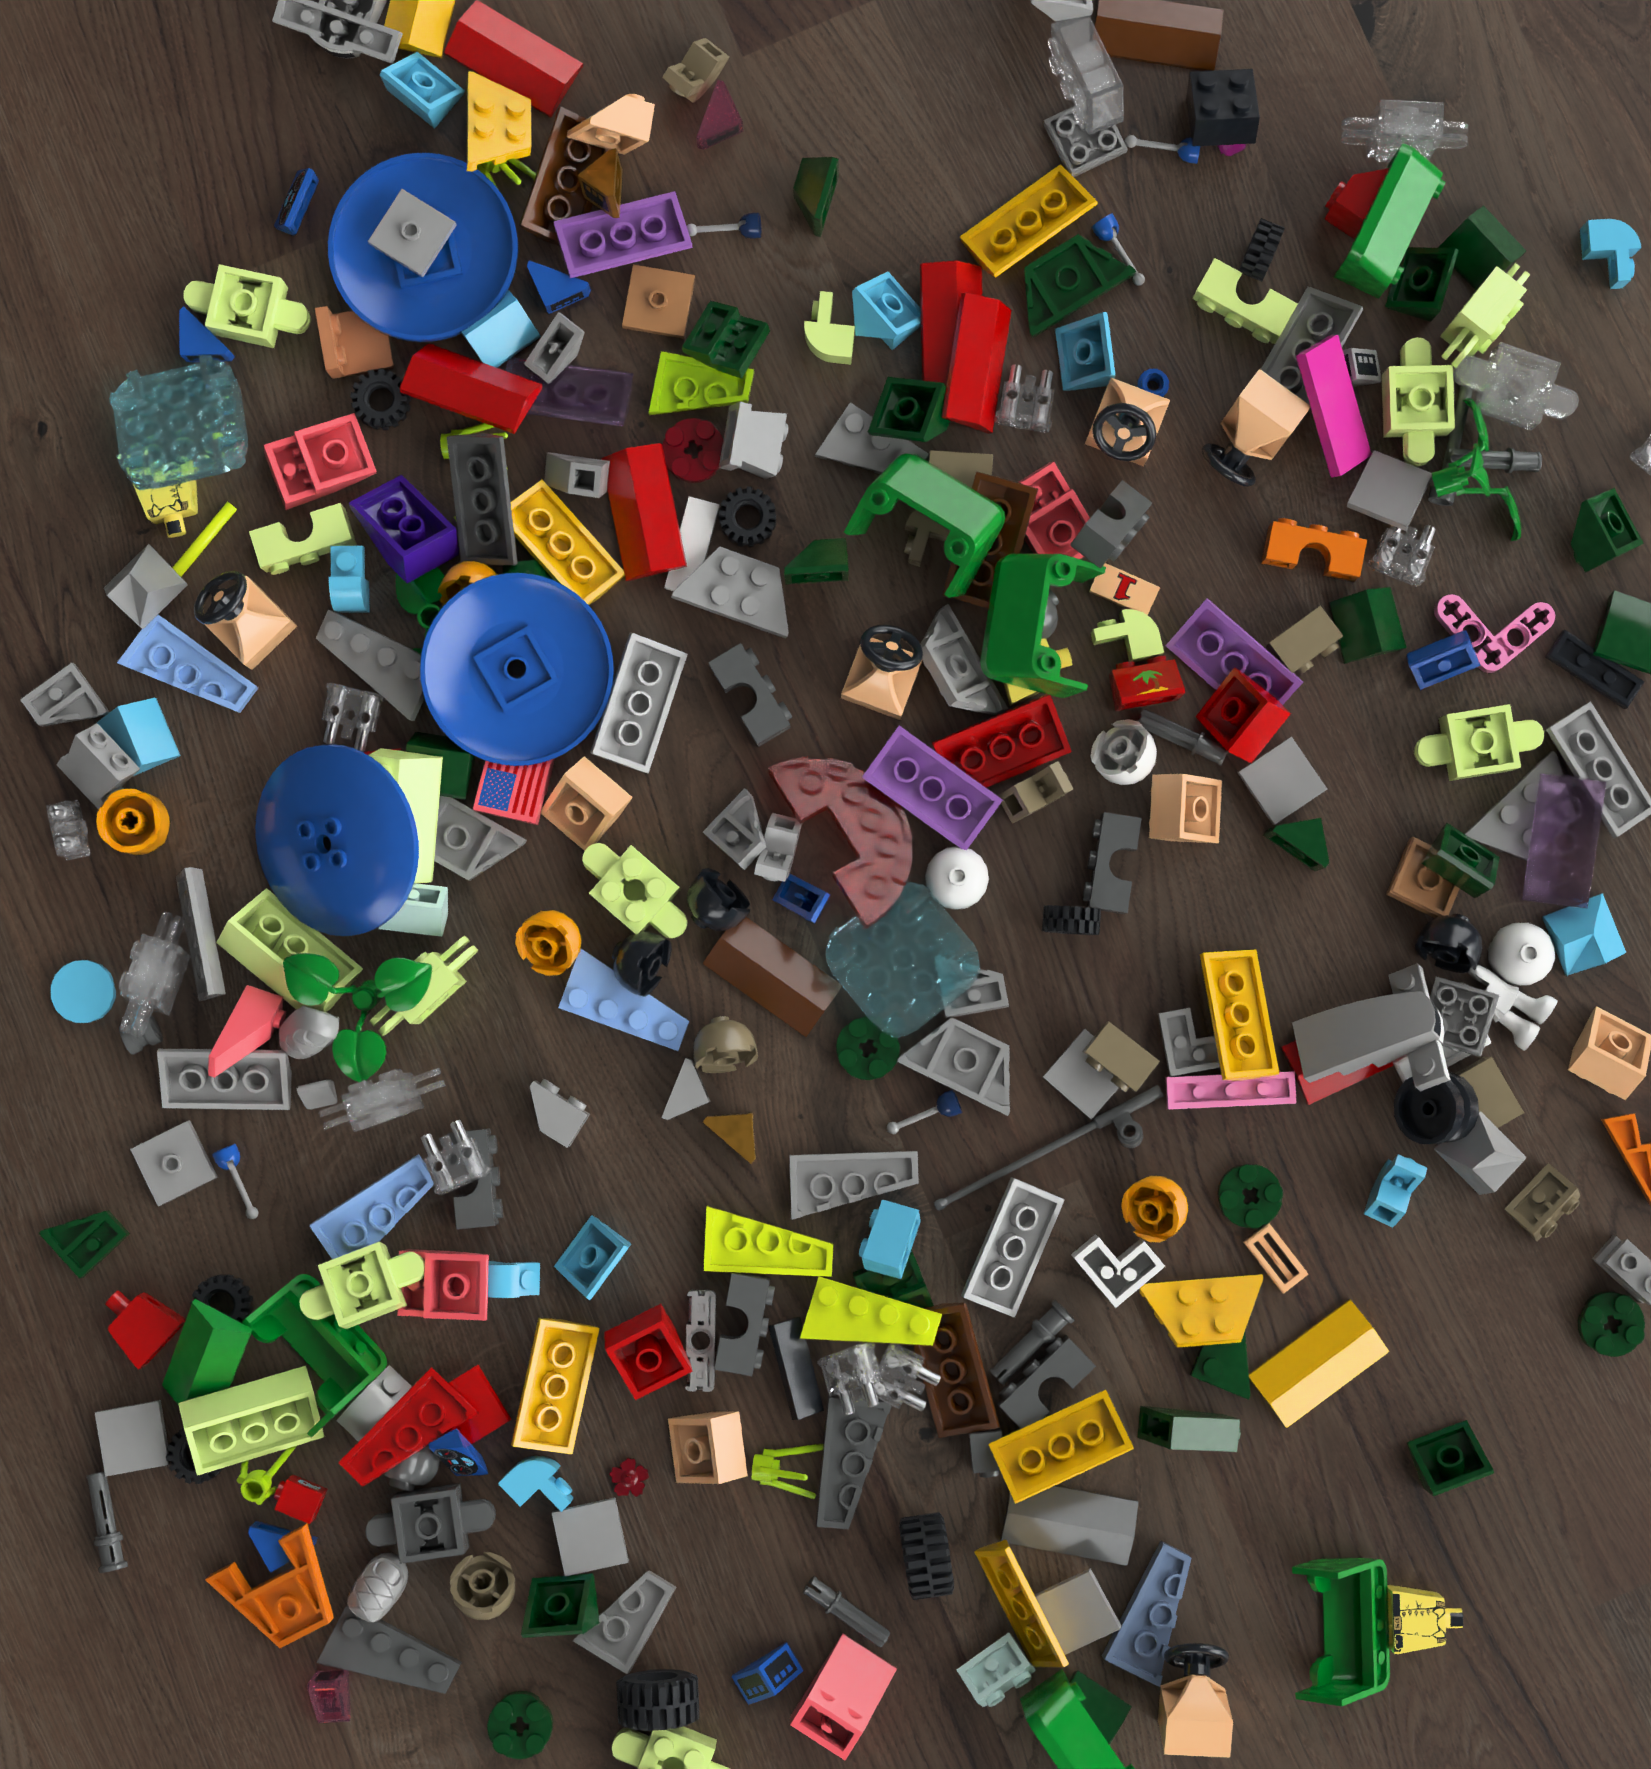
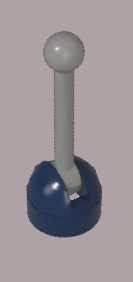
(748, 226)
(946, 1104)

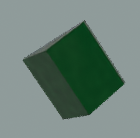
(1482, 247)
(1422, 282)
(1367, 624)
(456, 762)
(1303, 841)
(1462, 861)
(1449, 1458)
(560, 1606)

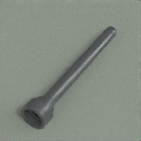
(1453, 442)

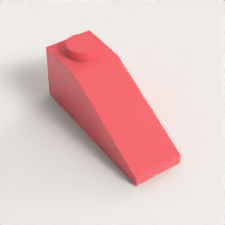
(247, 1028)

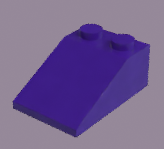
(406, 528)

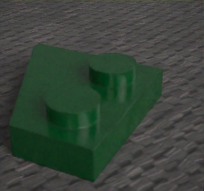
(85, 1240)
(1224, 1367)

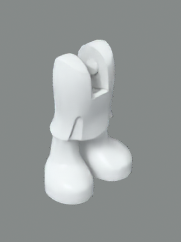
(1536, 1009)

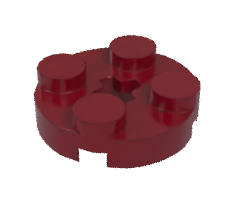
(678, 439)

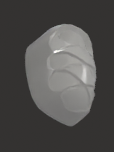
(307, 1032)
(378, 1587)

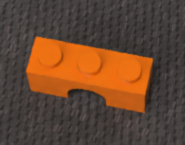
(1341, 551)

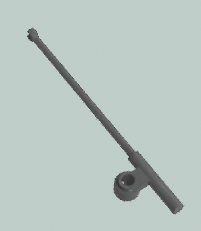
(1118, 1116)

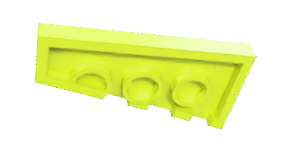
(757, 1247)
(857, 1315)

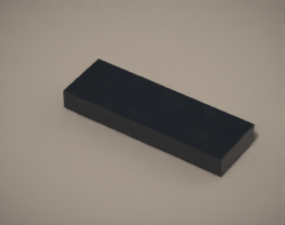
(1598, 673)
(796, 1368)

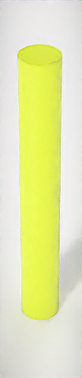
(204, 538)

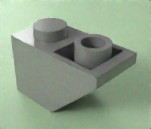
(577, 474)
(556, 1115)

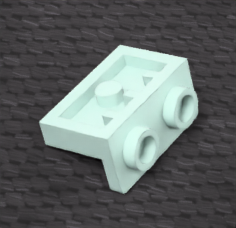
(996, 1671)

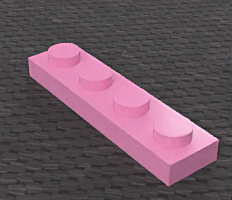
(1212, 1091)

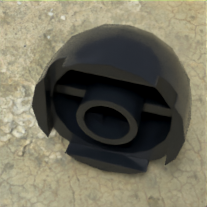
(716, 903)
(1451, 942)
(639, 961)

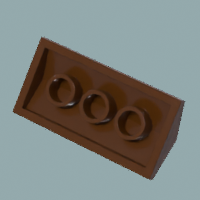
(1160, 32)
(556, 188)
(1017, 503)
(773, 975)
(962, 1397)

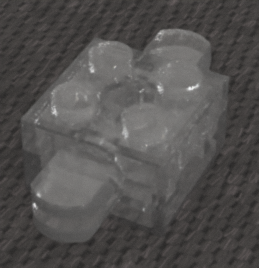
(1408, 122)
(1516, 386)
(153, 974)
(383, 1101)

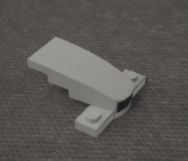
(342, 26)
(1377, 1033)

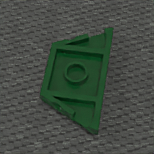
(1068, 281)

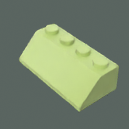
(420, 781)
(268, 933)
(250, 1420)

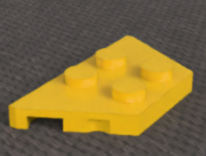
(496, 123)
(1204, 1309)

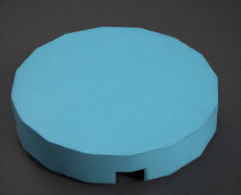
(83, 991)

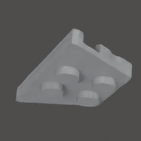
(737, 590)
(957, 666)
(1510, 820)
(469, 840)
(965, 1062)

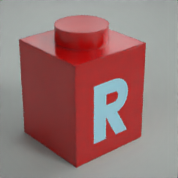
(299, 1498)

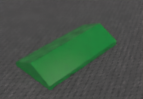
(205, 1353)

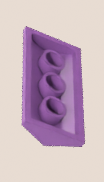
(642, 232)
(1216, 644)
(932, 788)

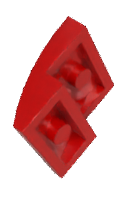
(480, 1395)

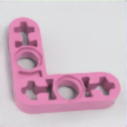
(1499, 642)

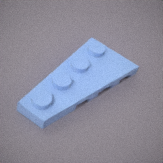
(180, 661)
(601, 998)
(374, 1210)

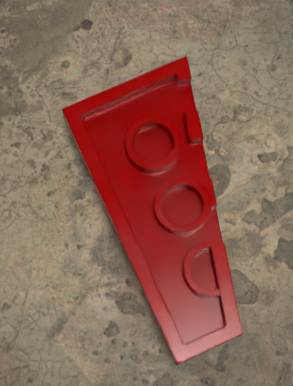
(409, 1426)

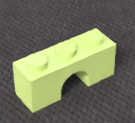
(1219, 294)
(278, 552)

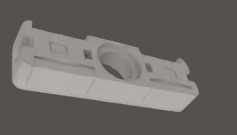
(702, 1318)

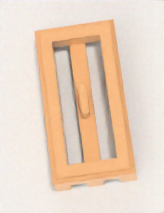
(1258, 1236)

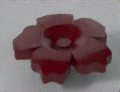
(629, 1478)

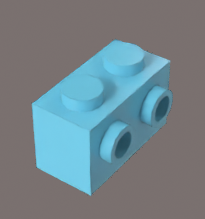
(890, 1239)

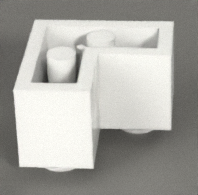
(1121, 1275)

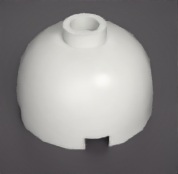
(1124, 753)
(957, 877)
(1521, 954)

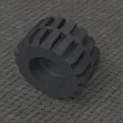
(926, 1556)
(657, 1699)

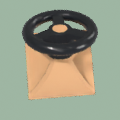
(1127, 422)
(1256, 427)
(243, 617)
(883, 671)
(1195, 1709)

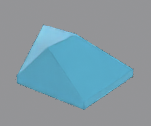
(885, 310)
(1584, 936)

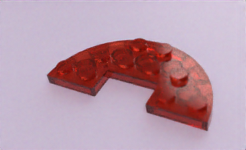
(869, 822)

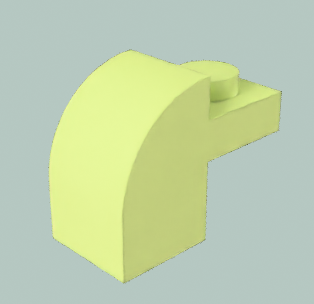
(826, 340)
(1138, 631)

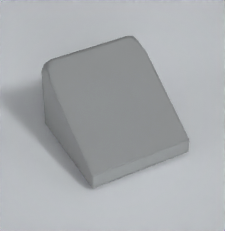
(318, 1094)

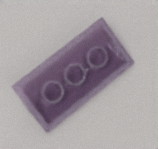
(580, 393)
(1564, 840)

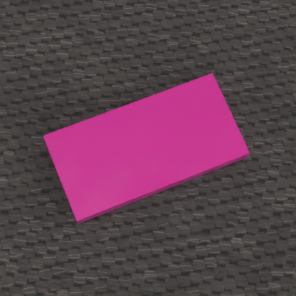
(1334, 405)

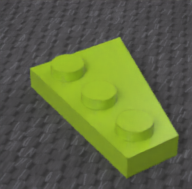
(691, 385)

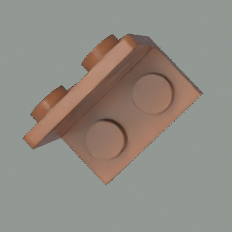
(351, 344)

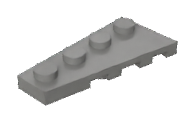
(378, 660)
(843, 1178)

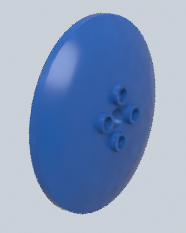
(465, 276)
(563, 679)
(370, 832)

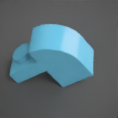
(1612, 241)
(347, 582)
(1393, 1190)
(513, 1279)
(536, 1474)

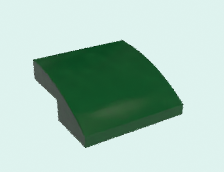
(725, 339)
(1626, 632)
(908, 1289)
(1102, 1706)

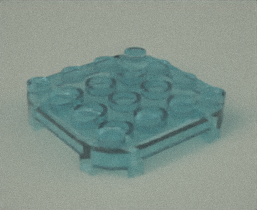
(180, 424)
(904, 963)

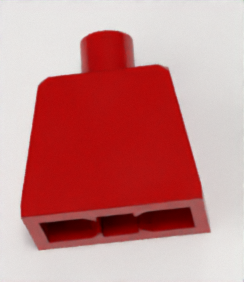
(142, 1326)

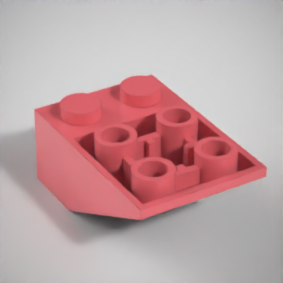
(842, 1696)

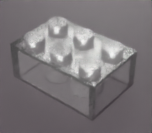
(1086, 74)

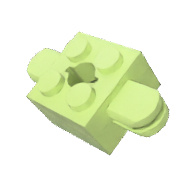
(247, 306)
(1485, 314)
(1417, 401)
(1479, 742)
(634, 890)
(443, 984)
(362, 1285)
(665, 1749)

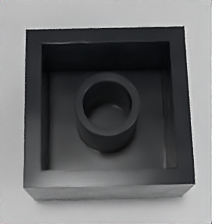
(1222, 107)

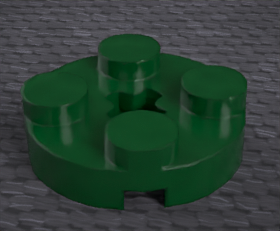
(851, 1056)
(1268, 1194)
(1604, 1341)
(507, 1739)

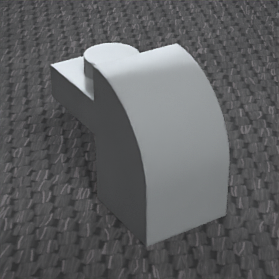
(781, 844)
(374, 1403)

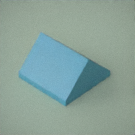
(422, 87)
(501, 332)
(1085, 353)
(141, 733)
(592, 1256)

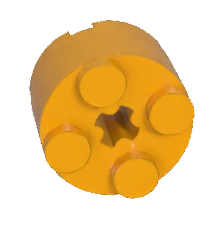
(120, 809)

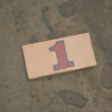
(1124, 589)

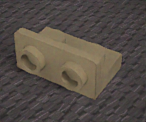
(1544, 1202)

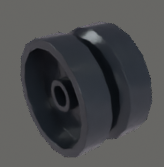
(1437, 1113)

